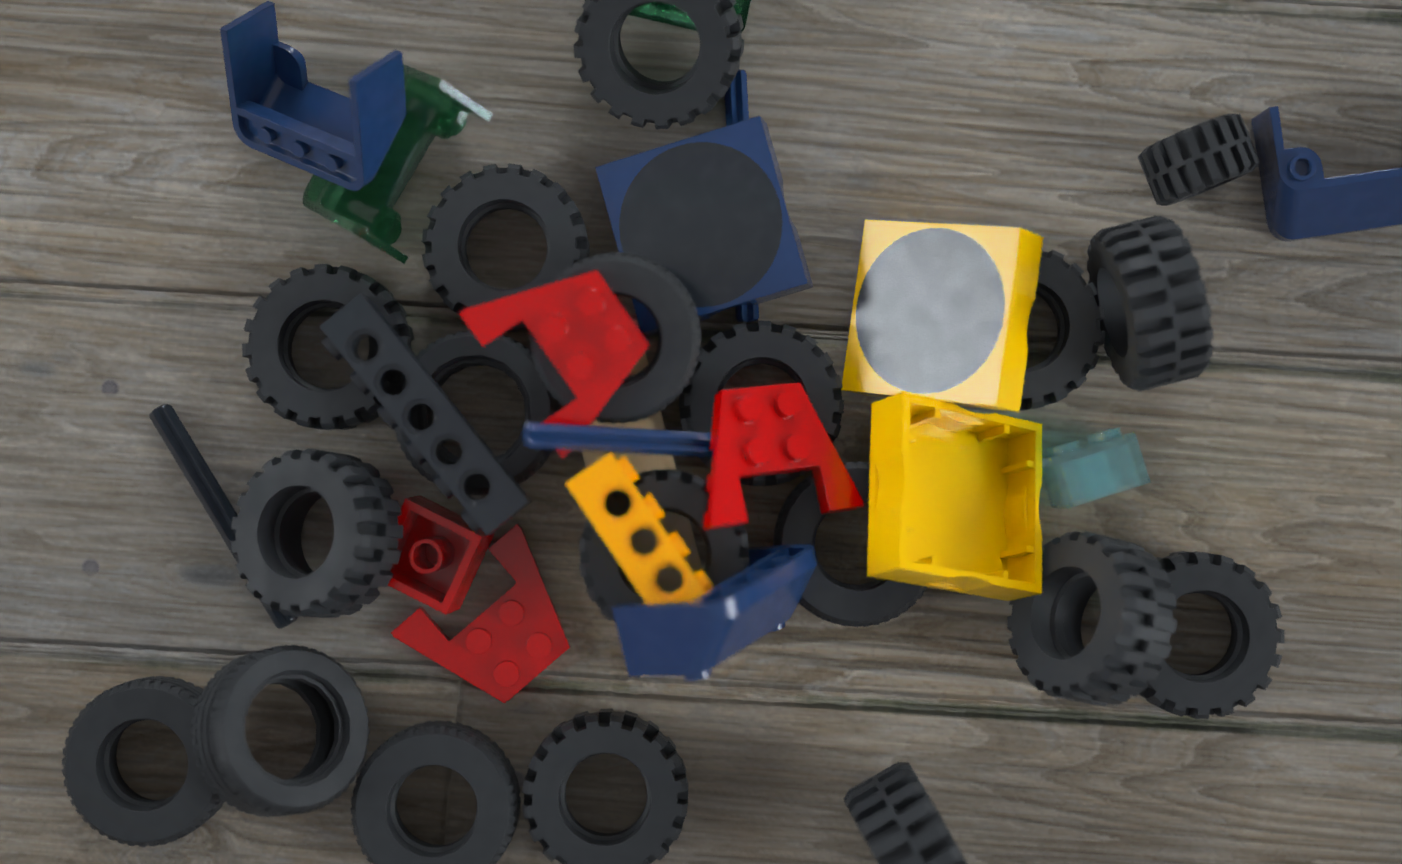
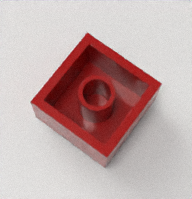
(436, 555)

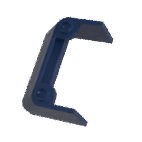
(302, 122)
(1306, 204)
(703, 633)

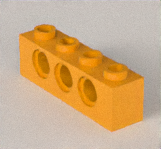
(591, 491)

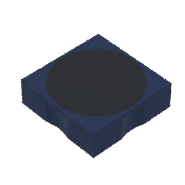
(710, 217)

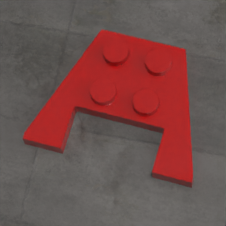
(579, 330)
(767, 434)
(505, 642)

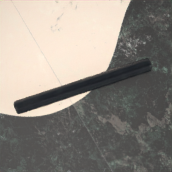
(203, 484)

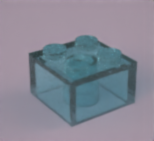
(1093, 470)

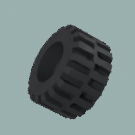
(1198, 159)

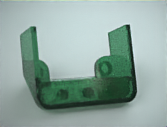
(368, 213)

